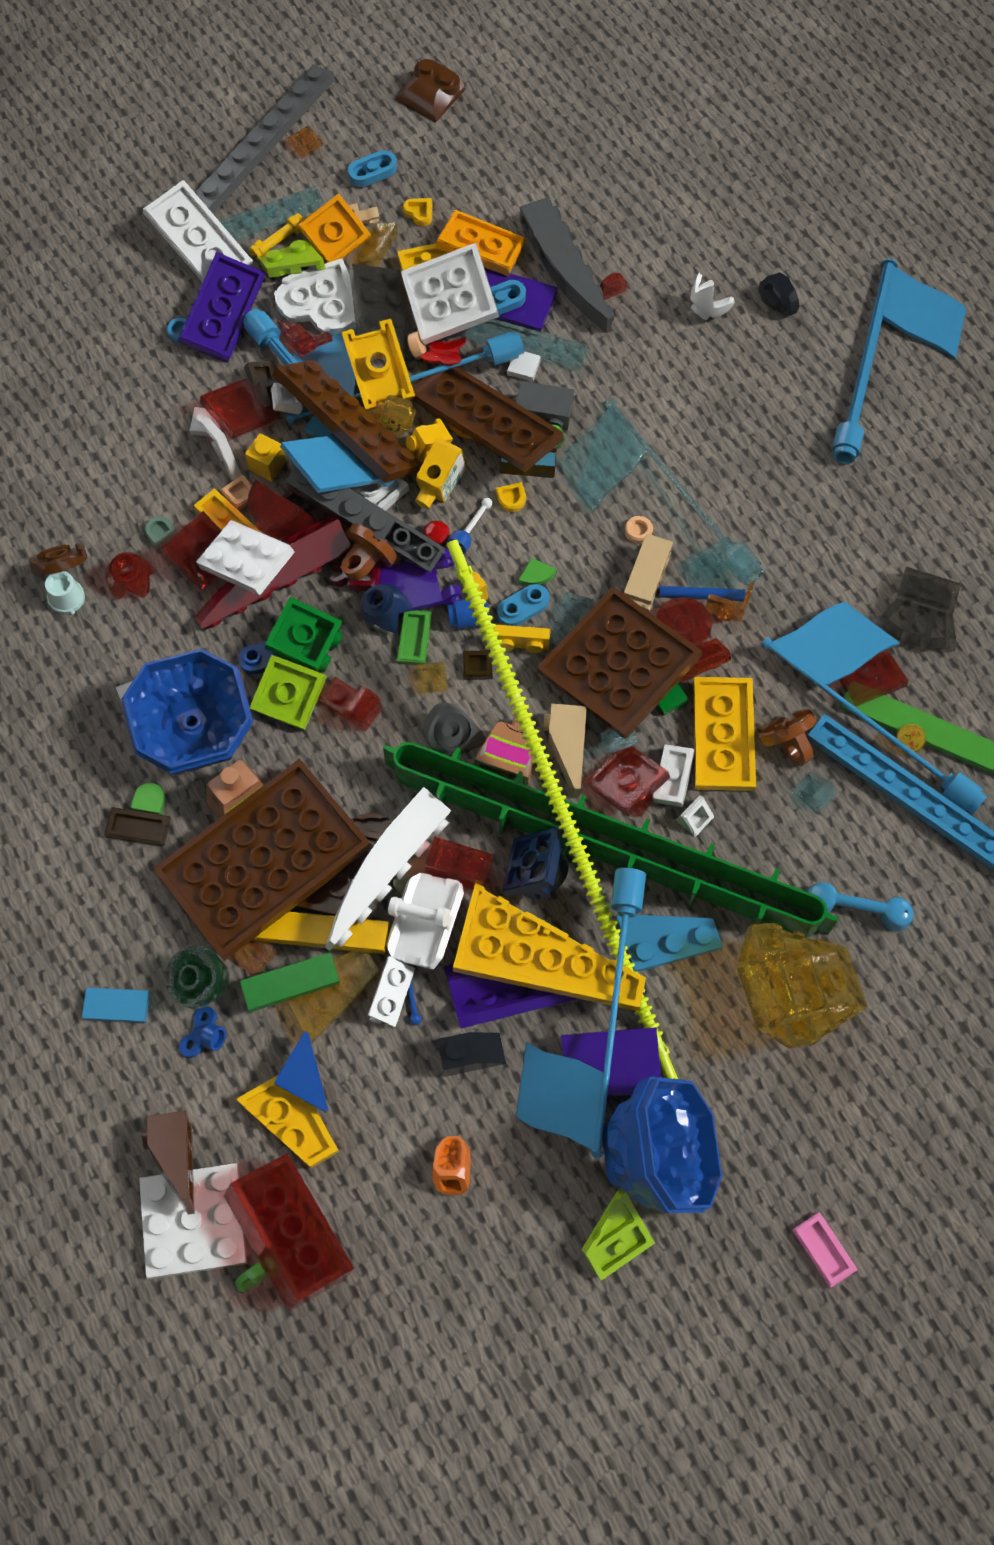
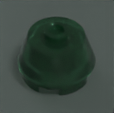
(197, 977)

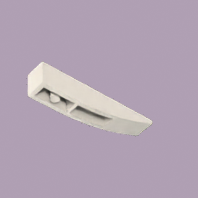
(388, 859)

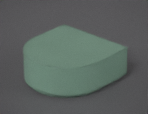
(159, 531)

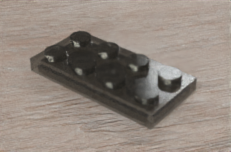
(379, 296)

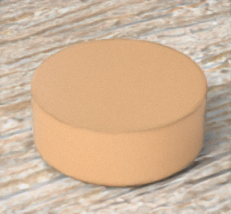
(416, 345)
(637, 528)

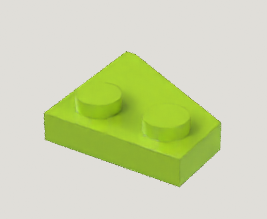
(291, 259)
(616, 1237)

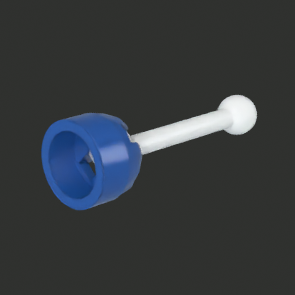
(463, 535)

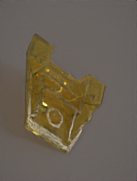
(797, 984)

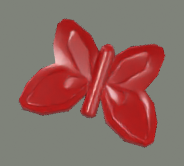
(444, 352)

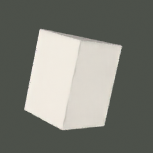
(696, 816)

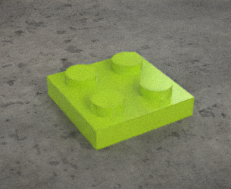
(288, 692)

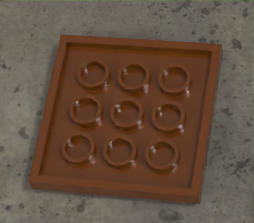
(619, 662)

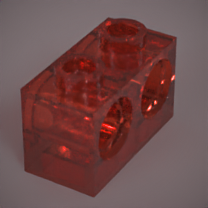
(458, 863)

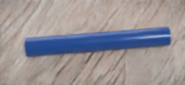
(701, 593)

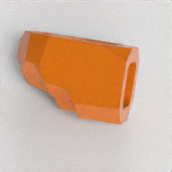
(452, 1166)

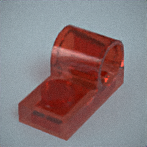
(356, 705)

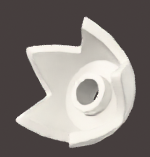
(703, 300)

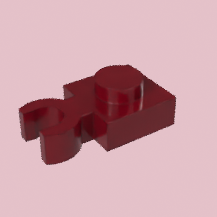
(363, 584)

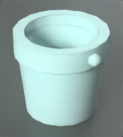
(64, 593)

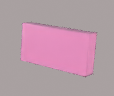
(824, 1250)

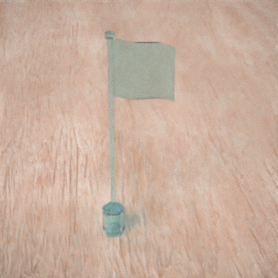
(611, 453)

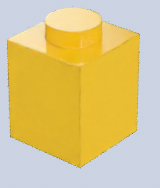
(265, 457)

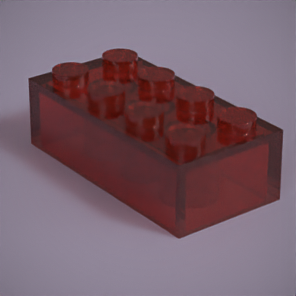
(288, 1232)

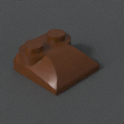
(431, 89)

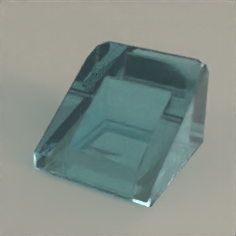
(815, 792)

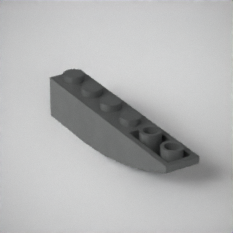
(564, 260)
(354, 508)

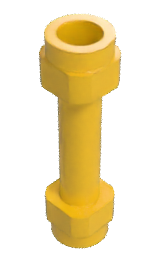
(260, 247)

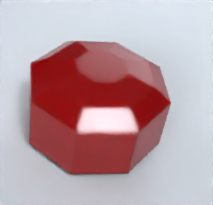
(437, 531)

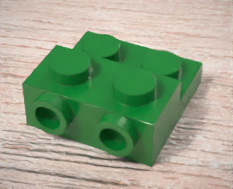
(305, 635)

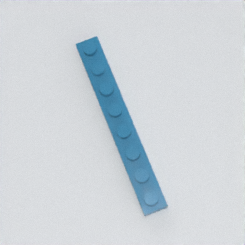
(904, 789)

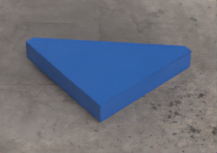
(301, 1075)

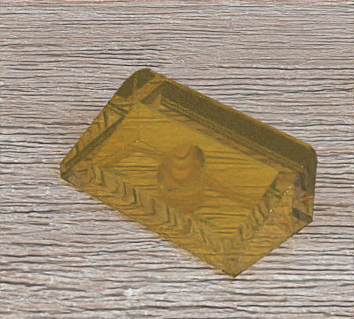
(375, 249)

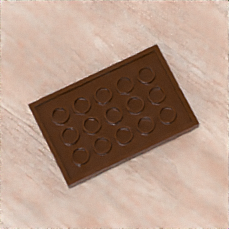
(262, 859)

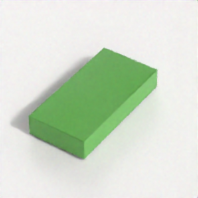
(414, 637)

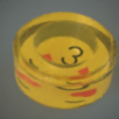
(912, 736)

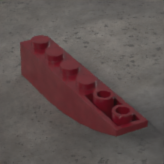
(312, 547)

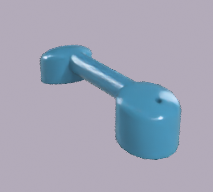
(895, 913)

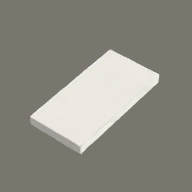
(192, 229)

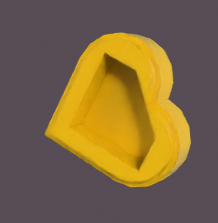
(419, 210)

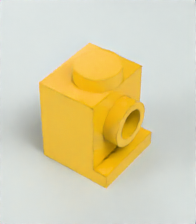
(424, 437)

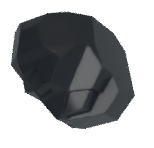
(779, 294)

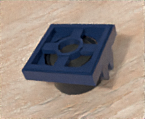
(537, 863)

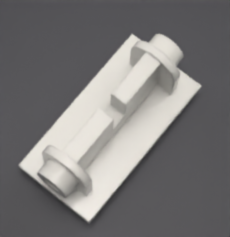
(391, 992)

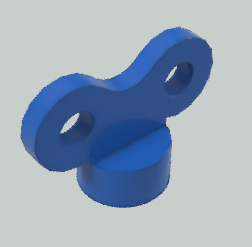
(204, 1034)

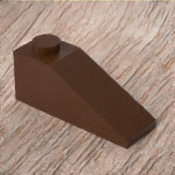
(170, 1144)

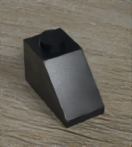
(470, 1052)

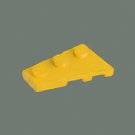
(291, 1121)

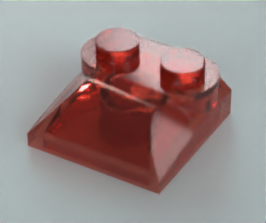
(189, 545)

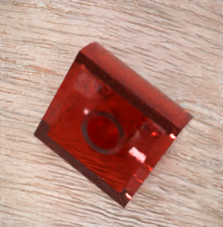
(276, 514)

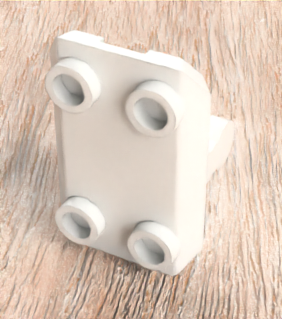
(423, 919)

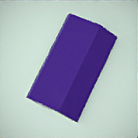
(485, 1000)

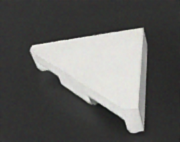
(221, 447)

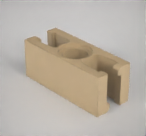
(648, 570)

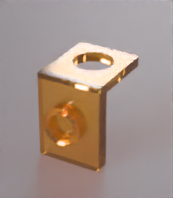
(728, 609)

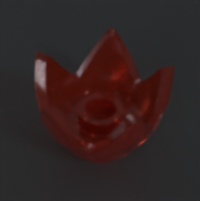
(134, 580)

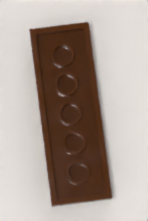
(487, 417)
(348, 420)

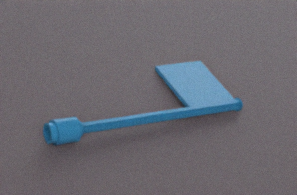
(321, 460)

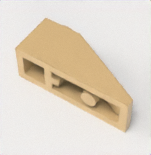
(566, 739)

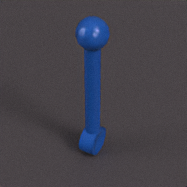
(415, 1018)

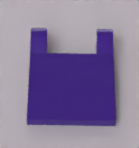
(421, 586)

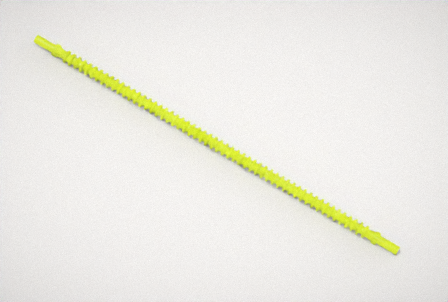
(464, 574)

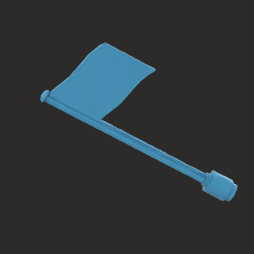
(915, 312)

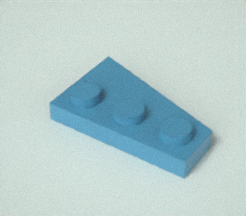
(668, 939)

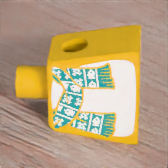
(441, 457)

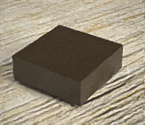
(477, 665)

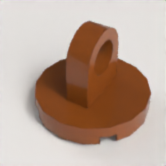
(367, 551)
(791, 735)

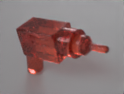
(300, 339)

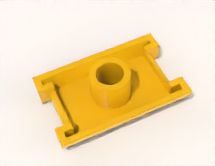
(374, 382)

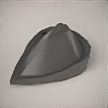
(451, 728)

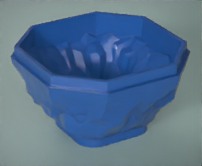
(182, 691)
(664, 1147)

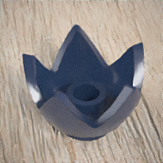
(386, 612)

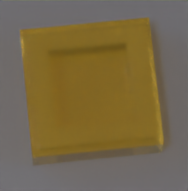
(431, 677)

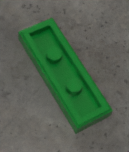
(290, 982)

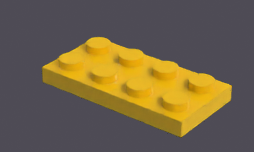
(724, 734)

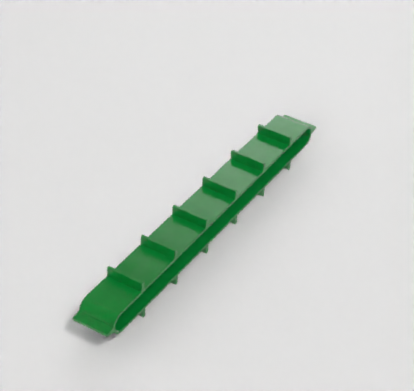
(615, 829)

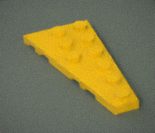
(530, 953)

